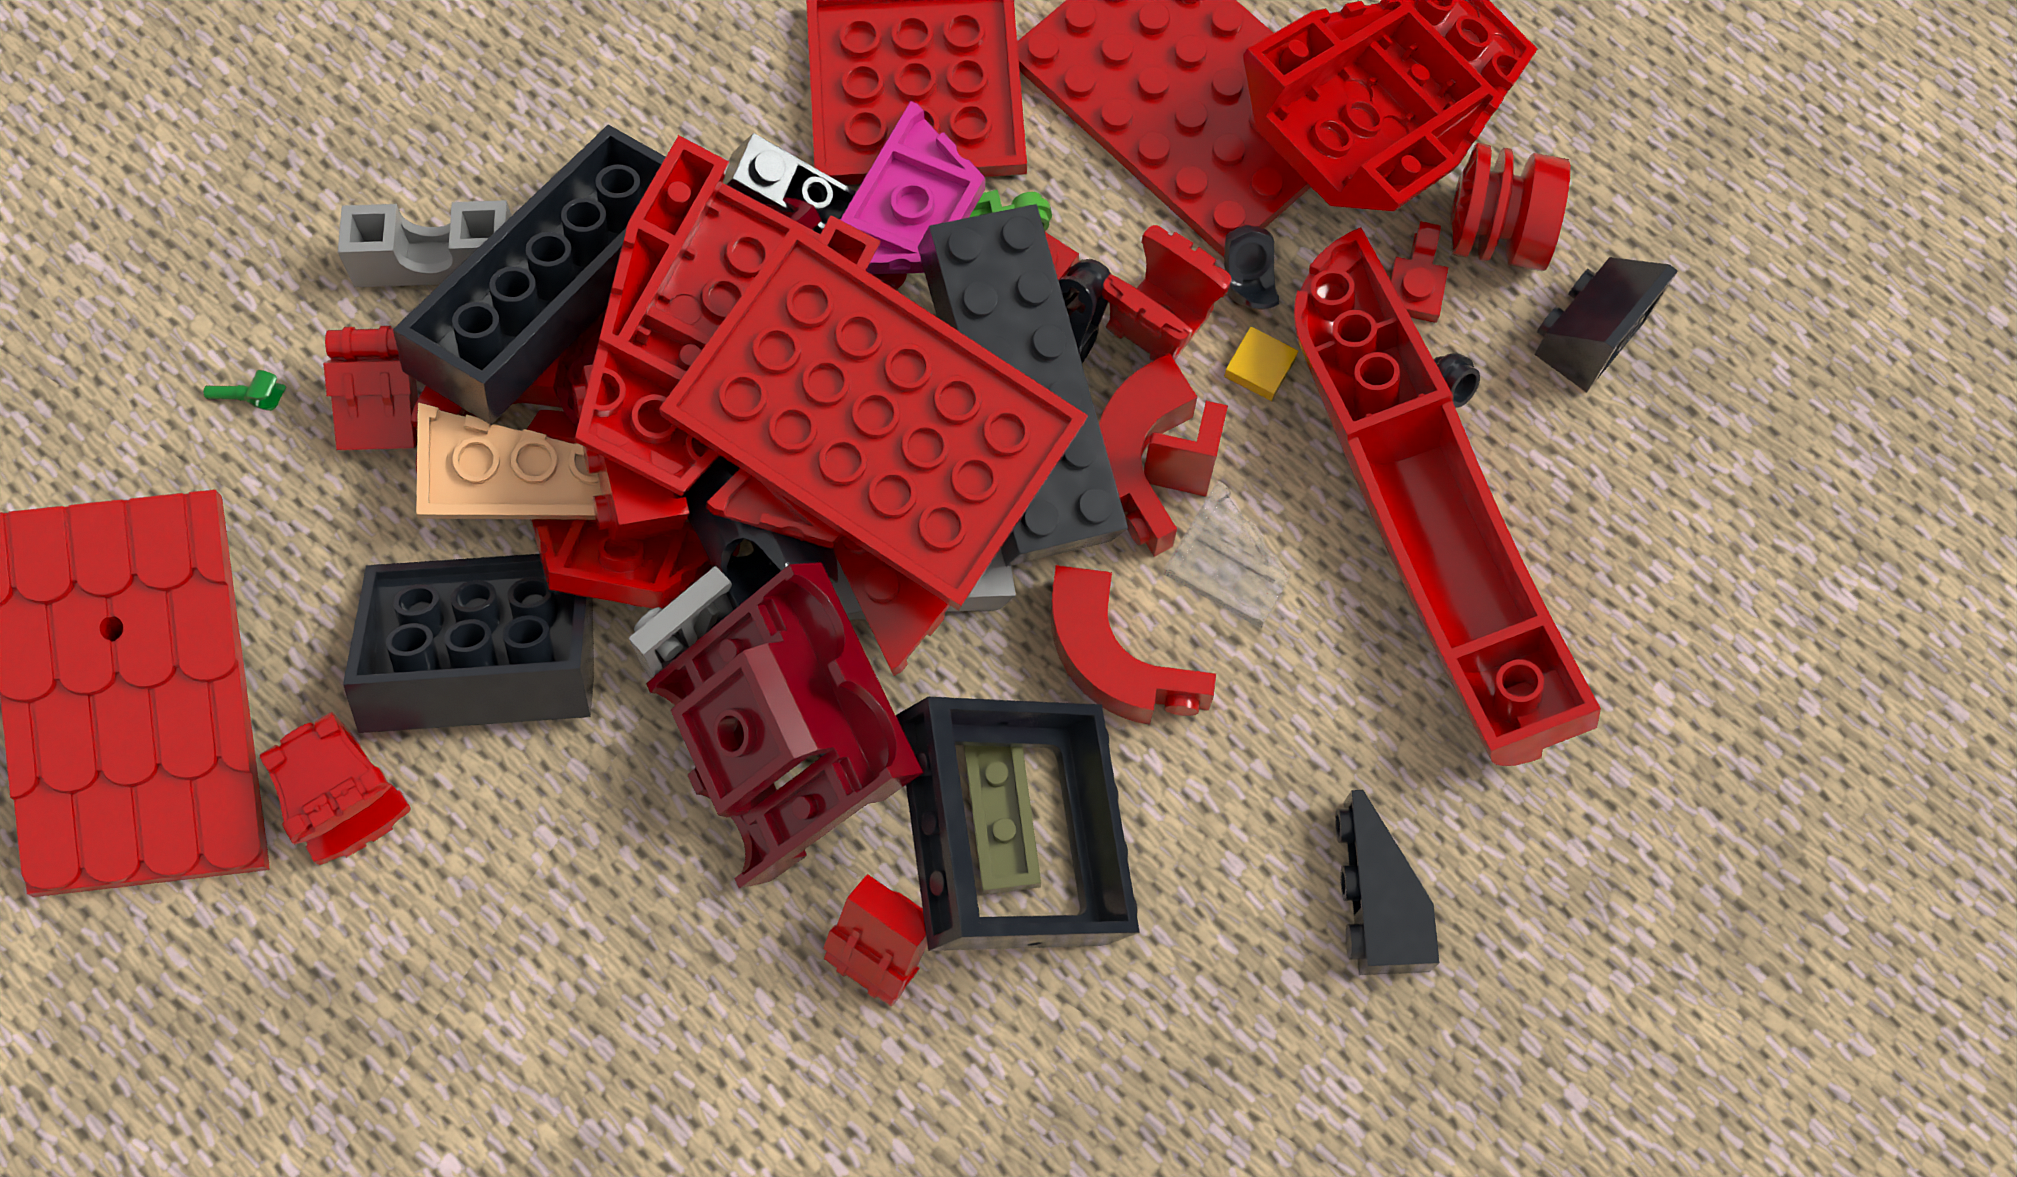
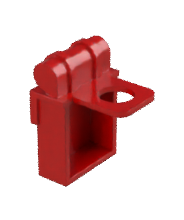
(369, 390)
(878, 940)

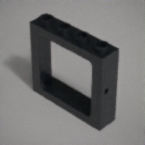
(1091, 811)

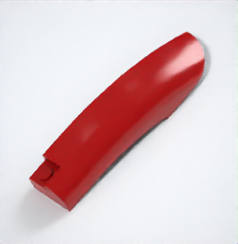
(1436, 508)

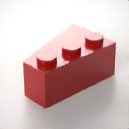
(629, 502)

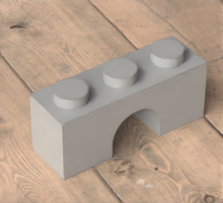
(390, 251)

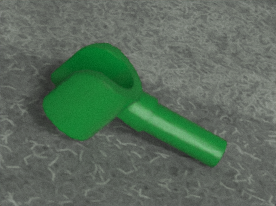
(261, 392)

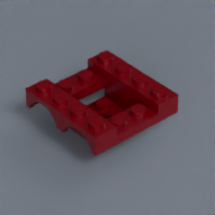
(765, 695)

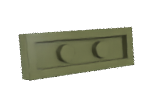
(1002, 818)

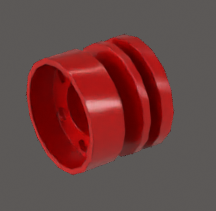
(1510, 207)

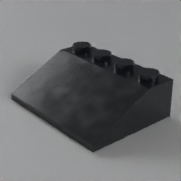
(467, 646)

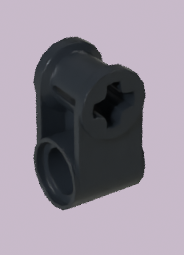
(1085, 301)

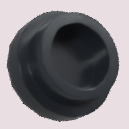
(1459, 376)

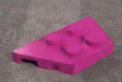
(909, 187)

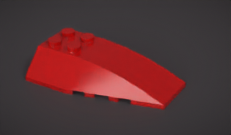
(1383, 93)
(675, 282)

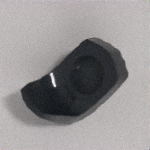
(1251, 267)

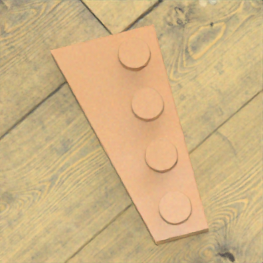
(498, 472)

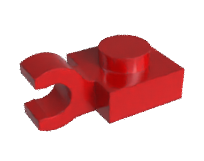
(1418, 279)

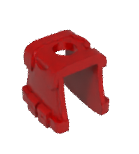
(1172, 297)
(331, 790)

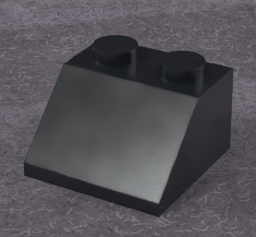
(1601, 317)

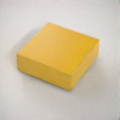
(1261, 363)

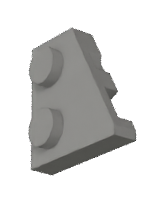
(669, 632)

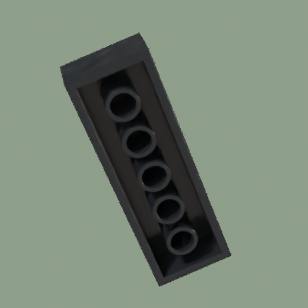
(530, 282)
(1001, 290)

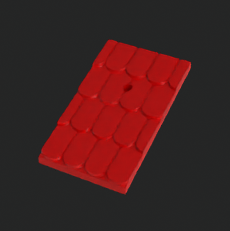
(126, 695)

